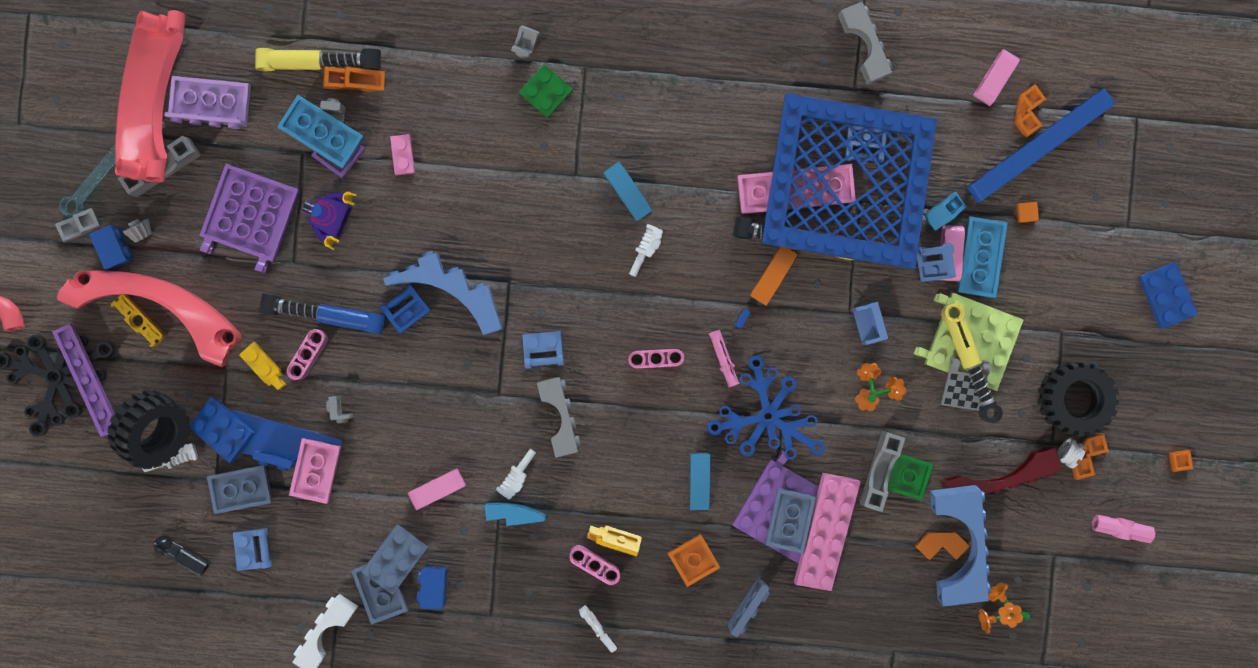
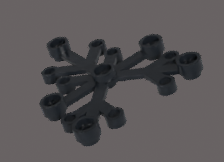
(46, 406)

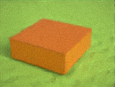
(1027, 212)
(1180, 460)

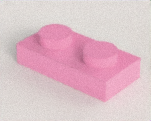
(402, 154)

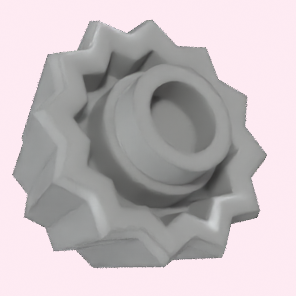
(138, 230)

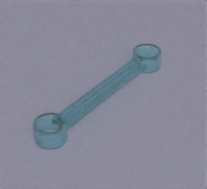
(89, 184)

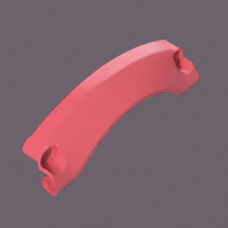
(142, 96)
(202, 320)

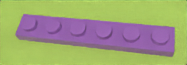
(85, 377)

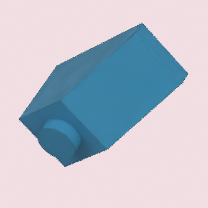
(945, 211)

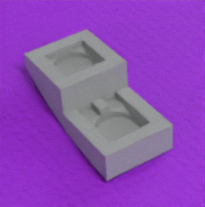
(77, 225)

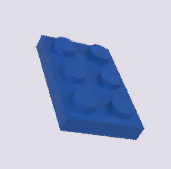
(1167, 295)
(222, 429)

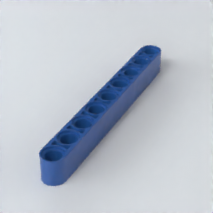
(1040, 145)

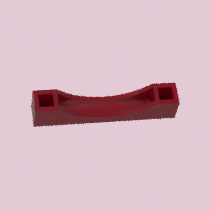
(1037, 464)

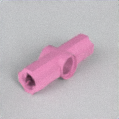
(1123, 528)

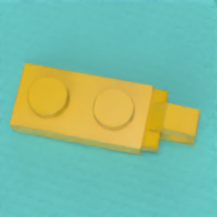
(263, 365)
(615, 539)

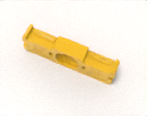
(148, 327)

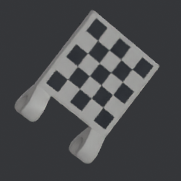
(959, 388)

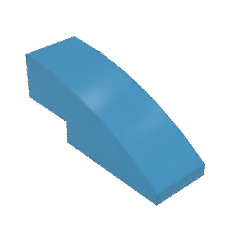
(627, 191)
(699, 481)
(514, 513)

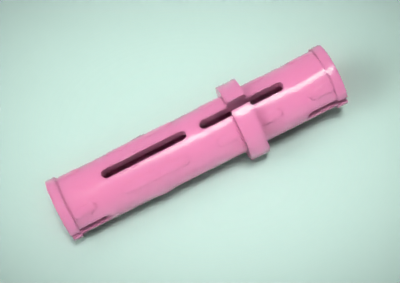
(724, 358)

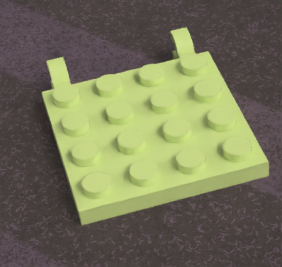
(991, 331)

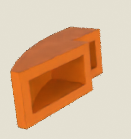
(353, 79)
(773, 275)

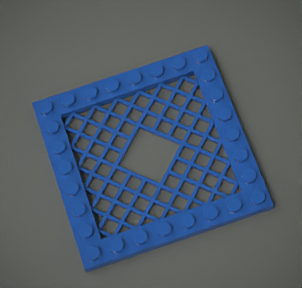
(923, 133)

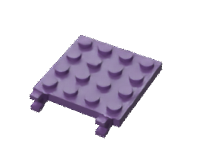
(249, 215)
(758, 507)

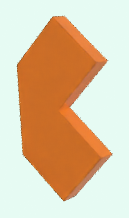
(1024, 117)
(1094, 446)
(933, 542)

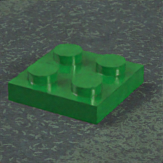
(545, 91)
(909, 477)

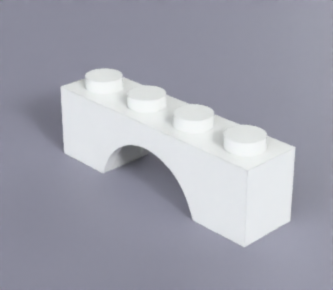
(338, 614)

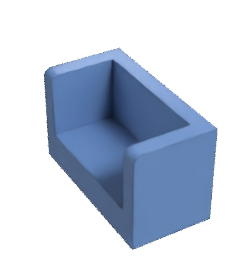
(870, 323)

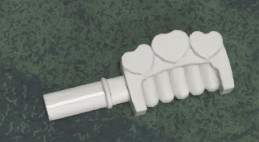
(650, 243)
(185, 453)
(516, 477)
(597, 627)

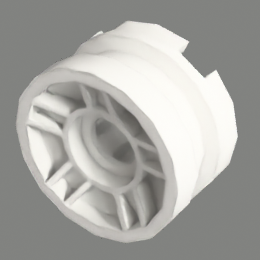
(1071, 452)

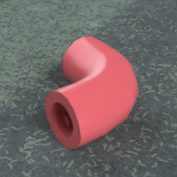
(10, 315)

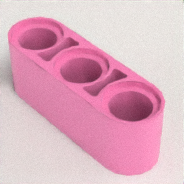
(996, 77)
(955, 236)
(299, 358)
(665, 358)
(436, 489)
(600, 572)

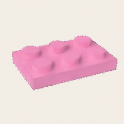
(315, 470)

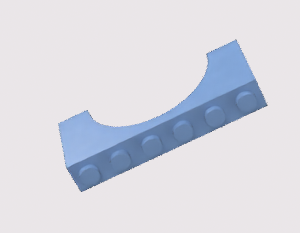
(970, 582)

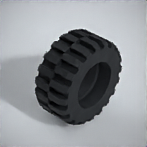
(1102, 403)
(133, 418)

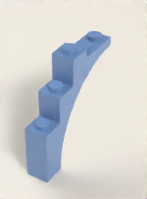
(431, 272)

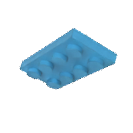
(320, 132)
(982, 257)

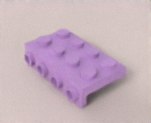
(208, 102)

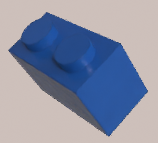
(111, 247)
(433, 587)

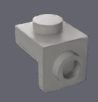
(525, 42)
(334, 108)
(335, 409)

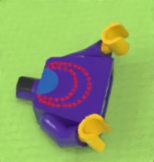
(329, 216)

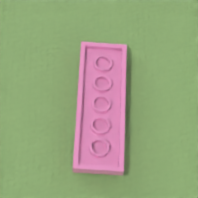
(755, 188)
(827, 531)

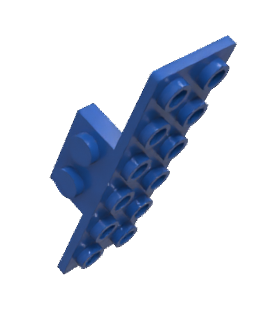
(278, 442)

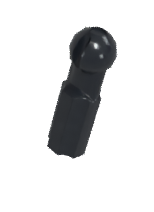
(181, 555)

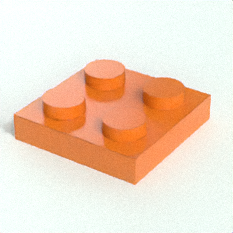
(693, 560)

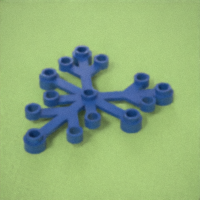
(788, 428)

